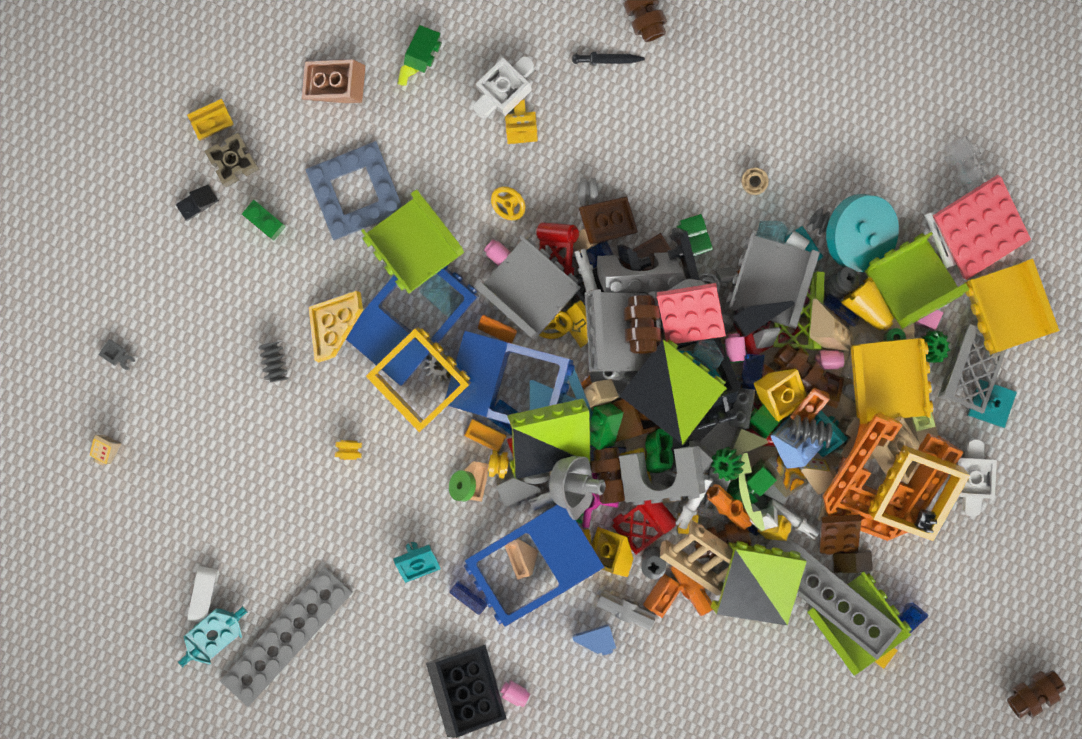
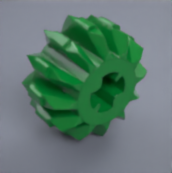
(937, 346)
(733, 460)

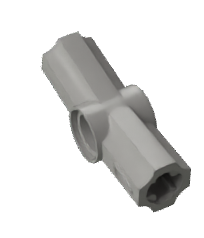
(626, 610)

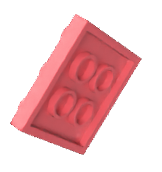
(691, 313)

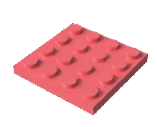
(981, 227)

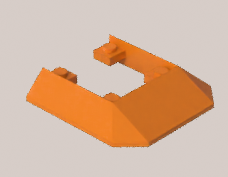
(851, 497)

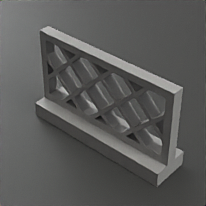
(956, 367)

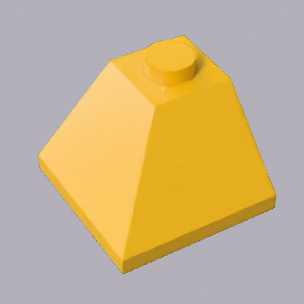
(781, 392)
(613, 551)

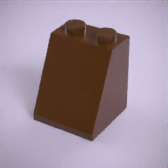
(632, 422)

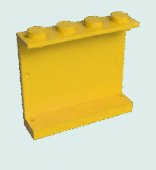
(1011, 307)
(891, 379)

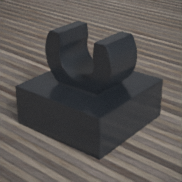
(926, 520)

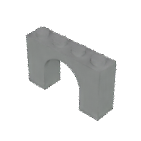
(618, 279)
(639, 487)

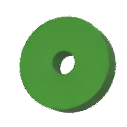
(462, 486)

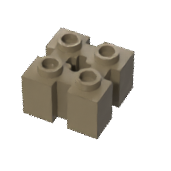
(221, 156)

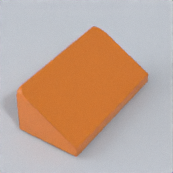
(497, 329)
(811, 404)
(662, 595)

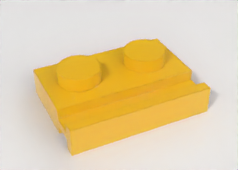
(210, 119)

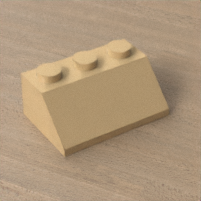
(829, 329)
(886, 450)

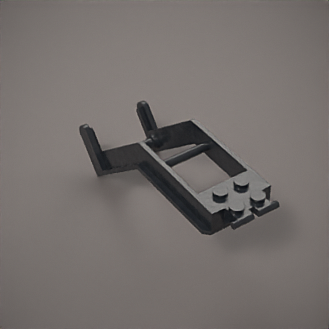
(684, 252)

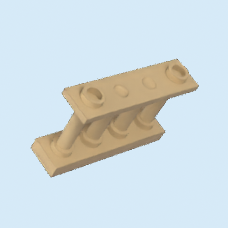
(690, 566)

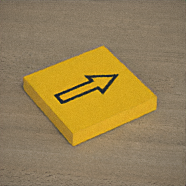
(579, 324)

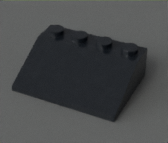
(466, 691)

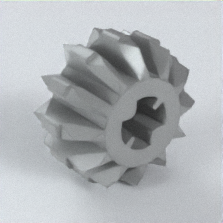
(432, 369)

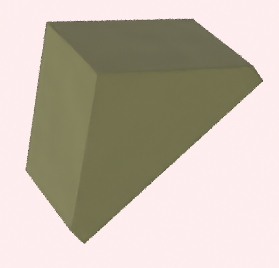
(746, 441)

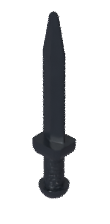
(595, 58)

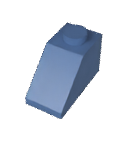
(597, 640)

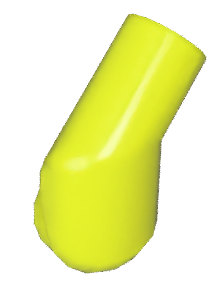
(405, 72)

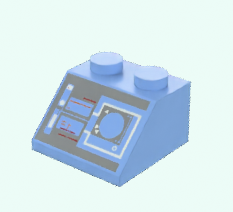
(793, 452)

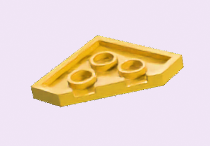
(332, 323)

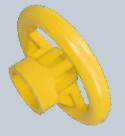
(509, 201)
(555, 324)

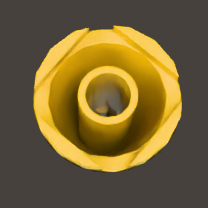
(869, 305)

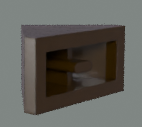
(852, 562)

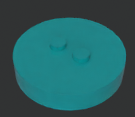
(861, 231)

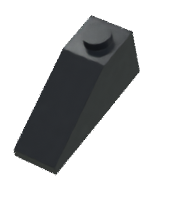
(753, 317)

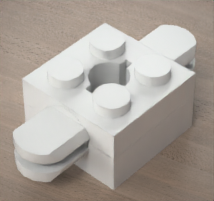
(503, 87)
(981, 480)

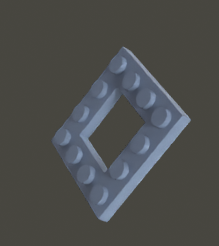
(322, 175)

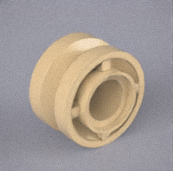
(755, 172)

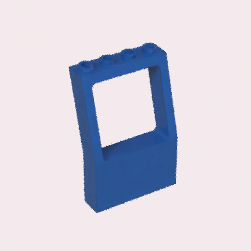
(380, 332)
(485, 363)
(561, 546)

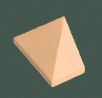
(480, 472)
(521, 557)

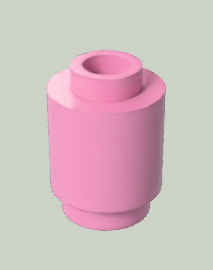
(496, 252)
(735, 347)
(830, 359)
(515, 693)

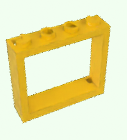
(396, 400)
(893, 477)

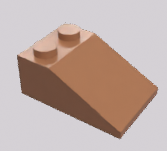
(334, 81)

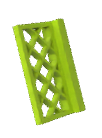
(816, 292)

